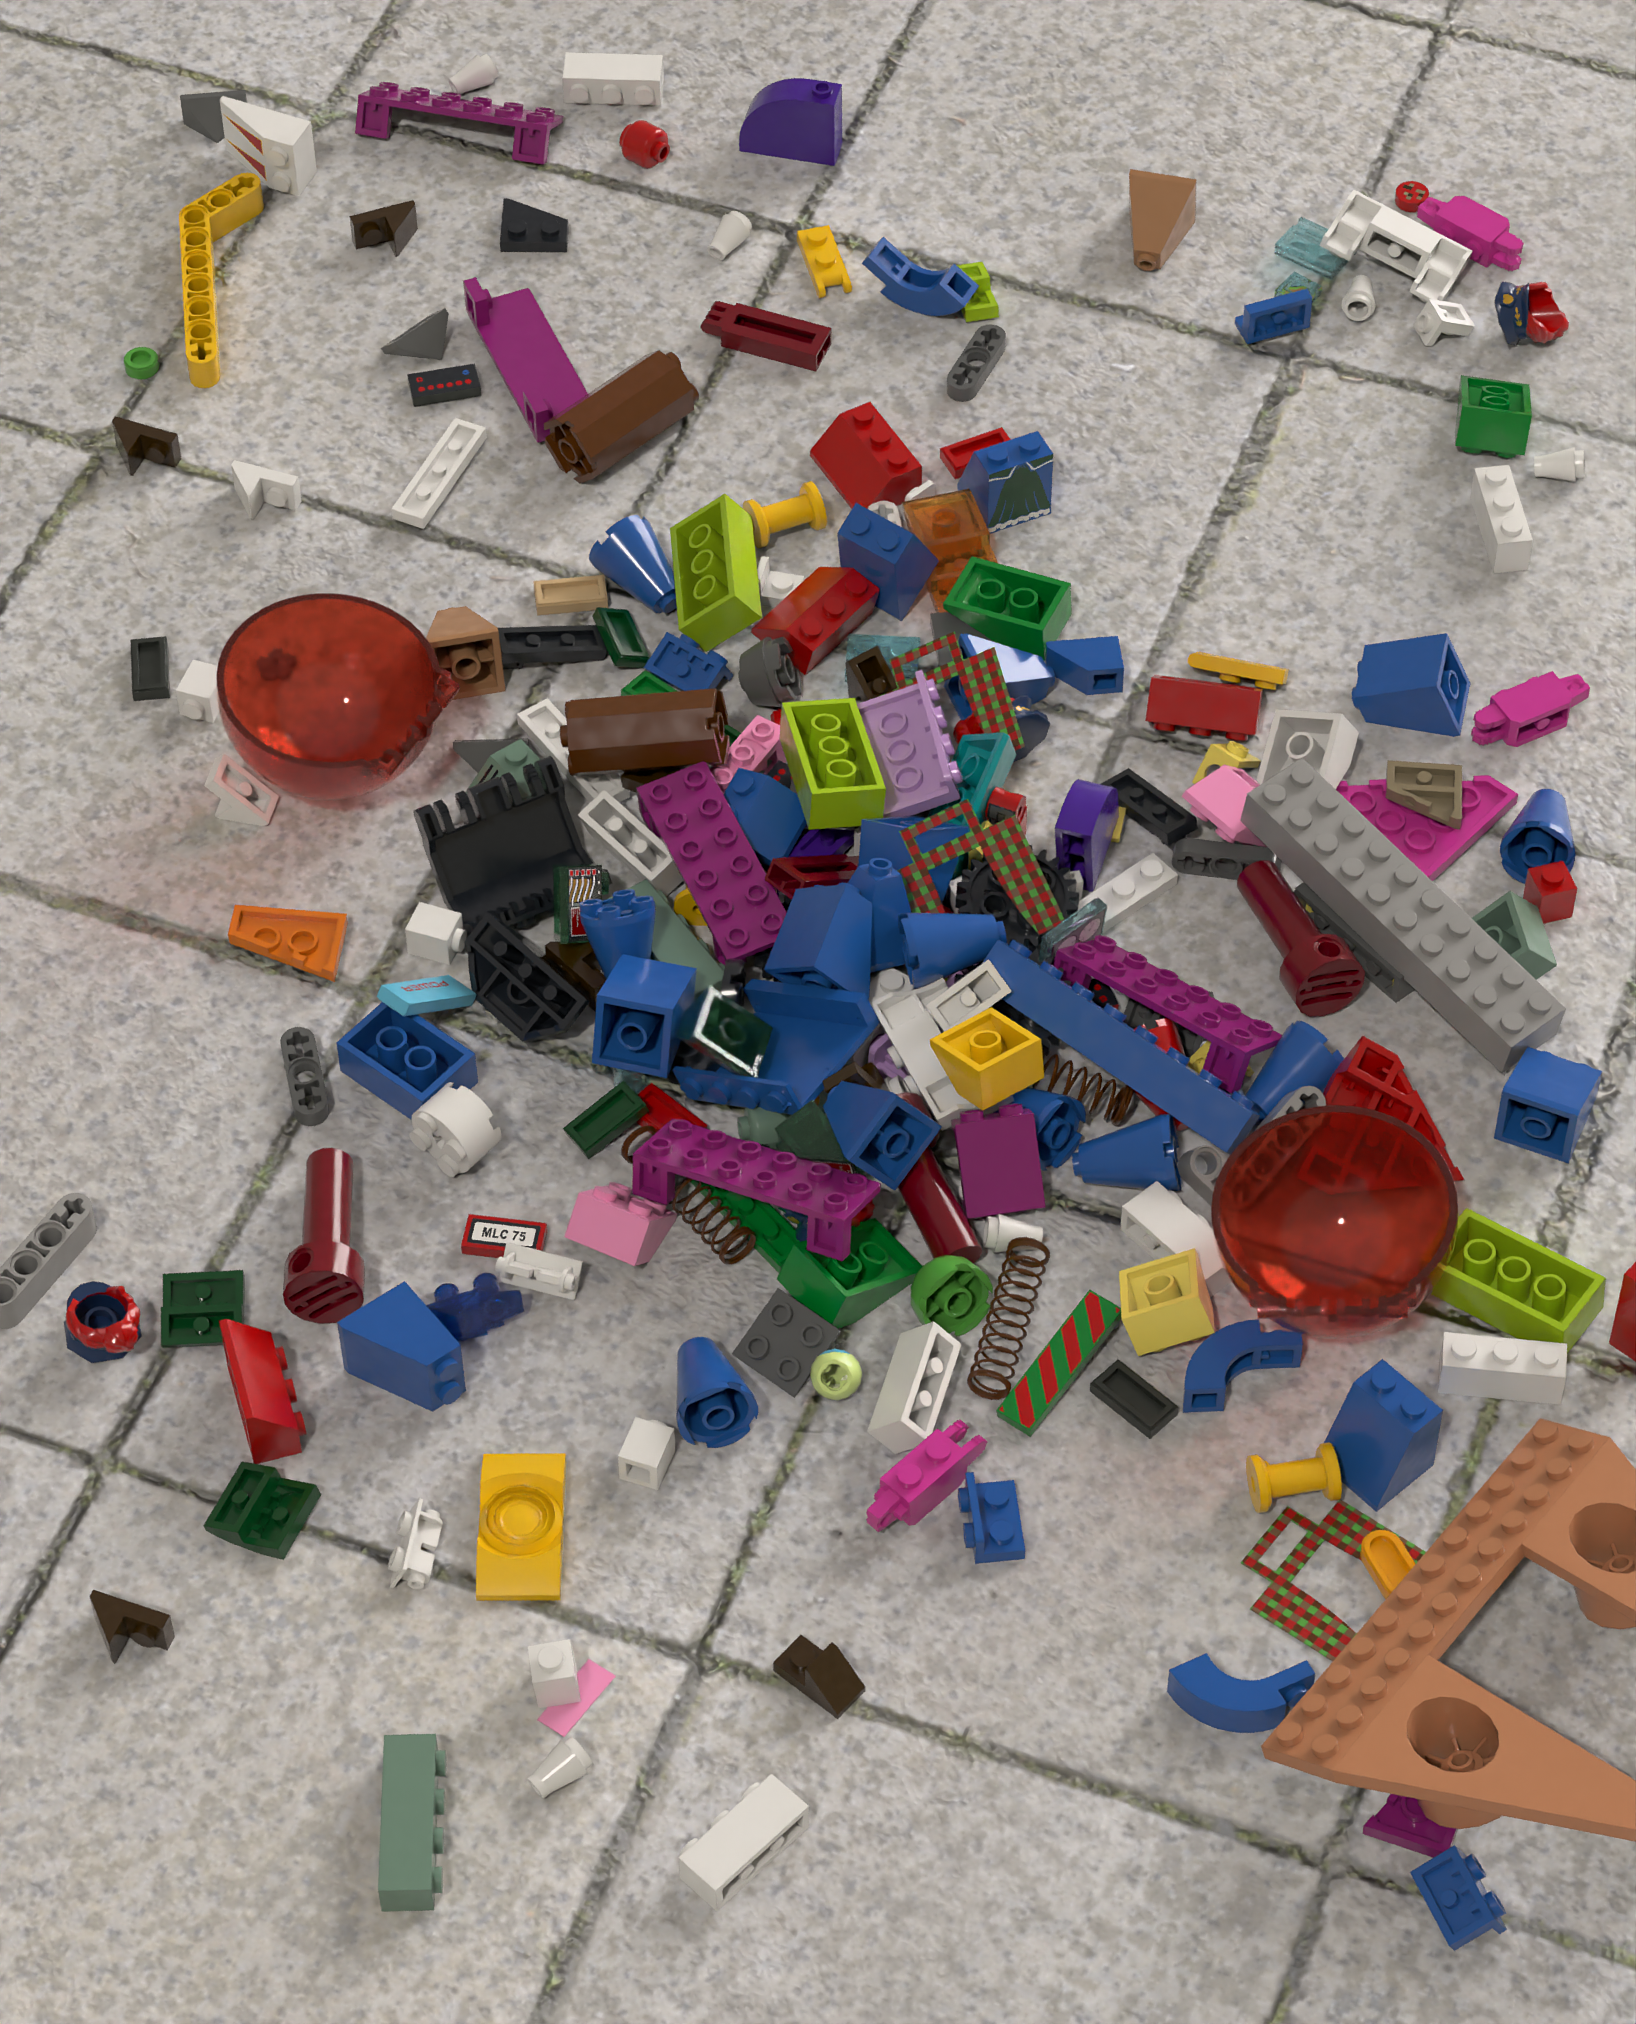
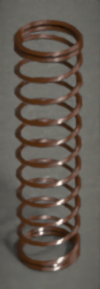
(1122, 1098)
(729, 1238)
(1020, 1259)

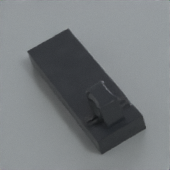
(550, 644)
(1152, 808)

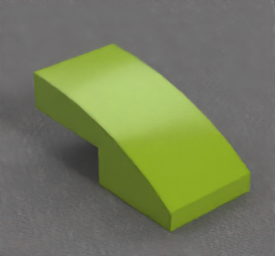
(982, 303)

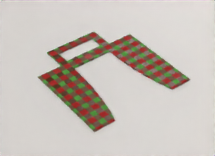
(980, 679)
(1006, 854)
(1290, 1606)

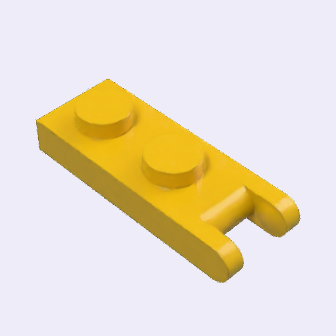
(823, 259)
(1234, 669)

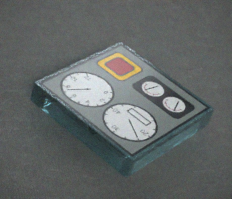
(1078, 927)

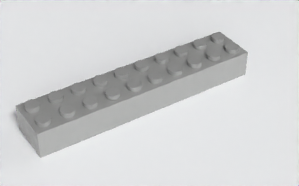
(1402, 914)

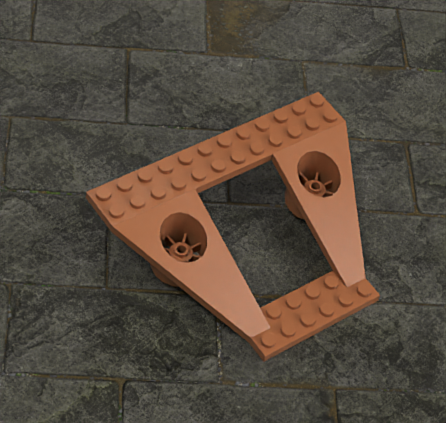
(1421, 1731)

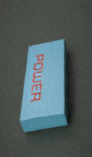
(426, 995)

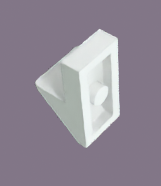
(262, 485)
(241, 794)
(968, 996)

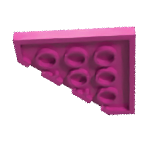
(1422, 839)

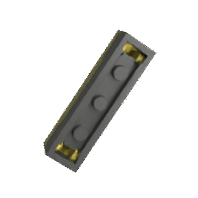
(1375, 967)

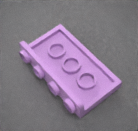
(911, 748)

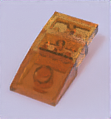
(953, 533)

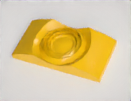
(521, 1527)

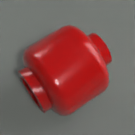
(644, 144)

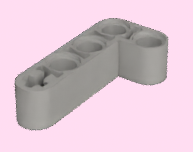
(1215, 1160)
(37, 1264)

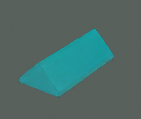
(983, 764)

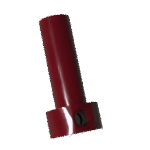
(1316, 966)
(934, 1203)
(324, 1273)

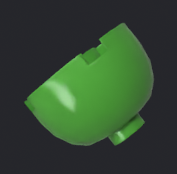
(951, 1294)

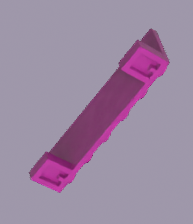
(531, 127)
(524, 353)
(713, 860)
(1231, 1033)
(758, 1172)

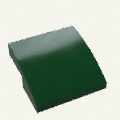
(196, 1305)
(262, 1510)

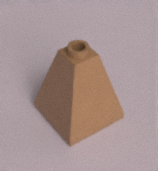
(1160, 215)
(469, 650)

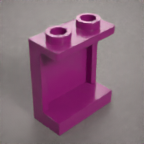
(998, 1161)

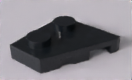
(531, 229)

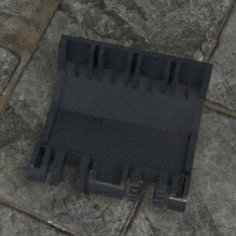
(503, 848)

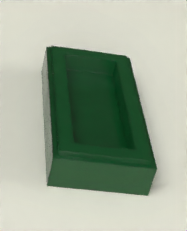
(621, 637)
(606, 1119)

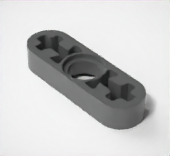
(976, 375)
(1191, 854)
(298, 1089)

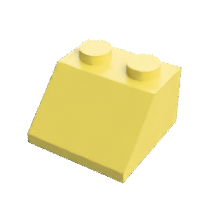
(1165, 1302)

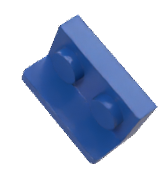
(1275, 316)
(685, 666)
(993, 1520)
(1458, 1898)

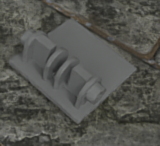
(786, 1342)

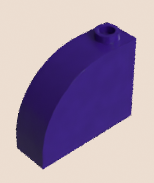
(795, 121)
(1086, 829)

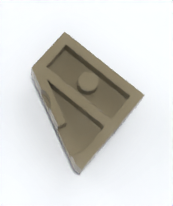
(1427, 789)

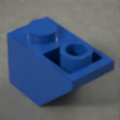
(1088, 664)

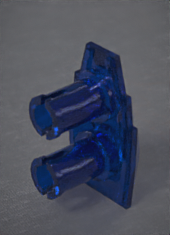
(477, 1310)

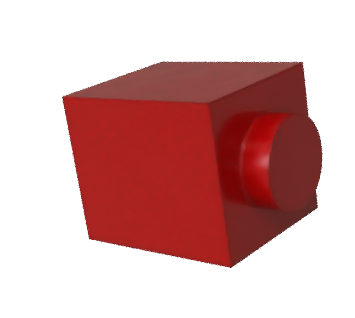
(1551, 890)

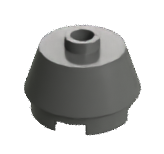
(769, 674)

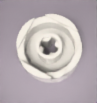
(454, 1129)

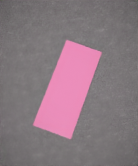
(591, 1682)

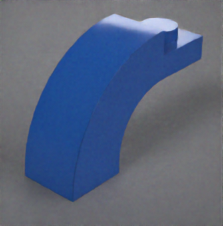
(918, 288)
(1230, 1353)
(1237, 1703)

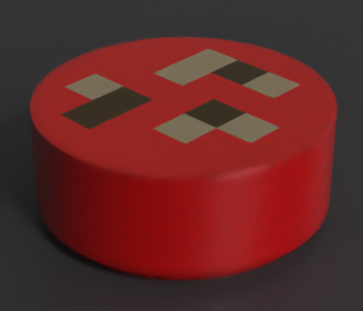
(1410, 195)

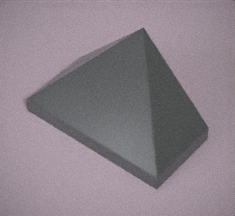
(204, 114)
(423, 339)
(478, 751)

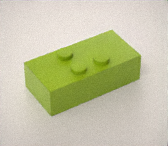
(715, 573)
(831, 763)
(1519, 1284)

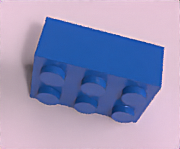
(404, 1059)

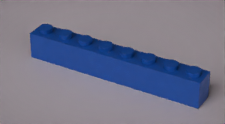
(1122, 1050)

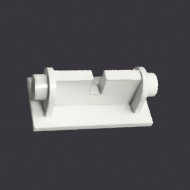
(539, 1271)
(416, 1531)

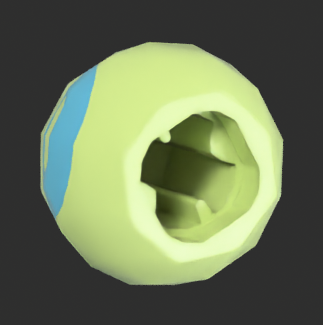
(836, 1374)

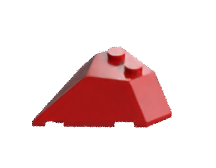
(1376, 1081)

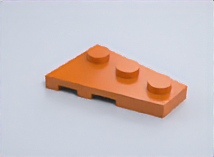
(291, 936)

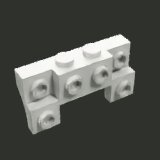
(1399, 243)
(910, 1031)

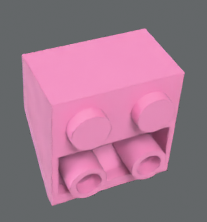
(1221, 800)
(619, 1223)

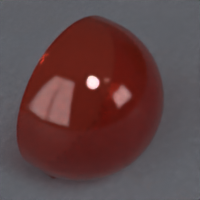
(330, 694)
(1335, 1220)

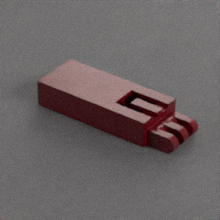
(768, 334)
(806, 871)

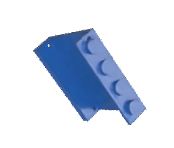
(809, 1042)

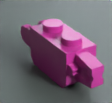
(1475, 229)
(1529, 709)
(924, 1477)

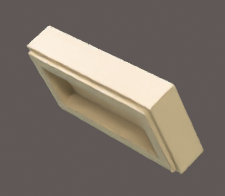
(570, 594)

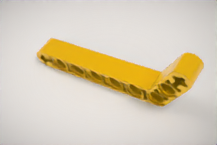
(200, 226)

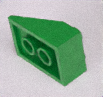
(1493, 416)
(1010, 604)
(851, 1287)

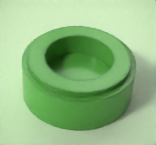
(141, 363)

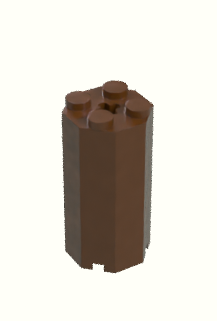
(620, 415)
(645, 732)

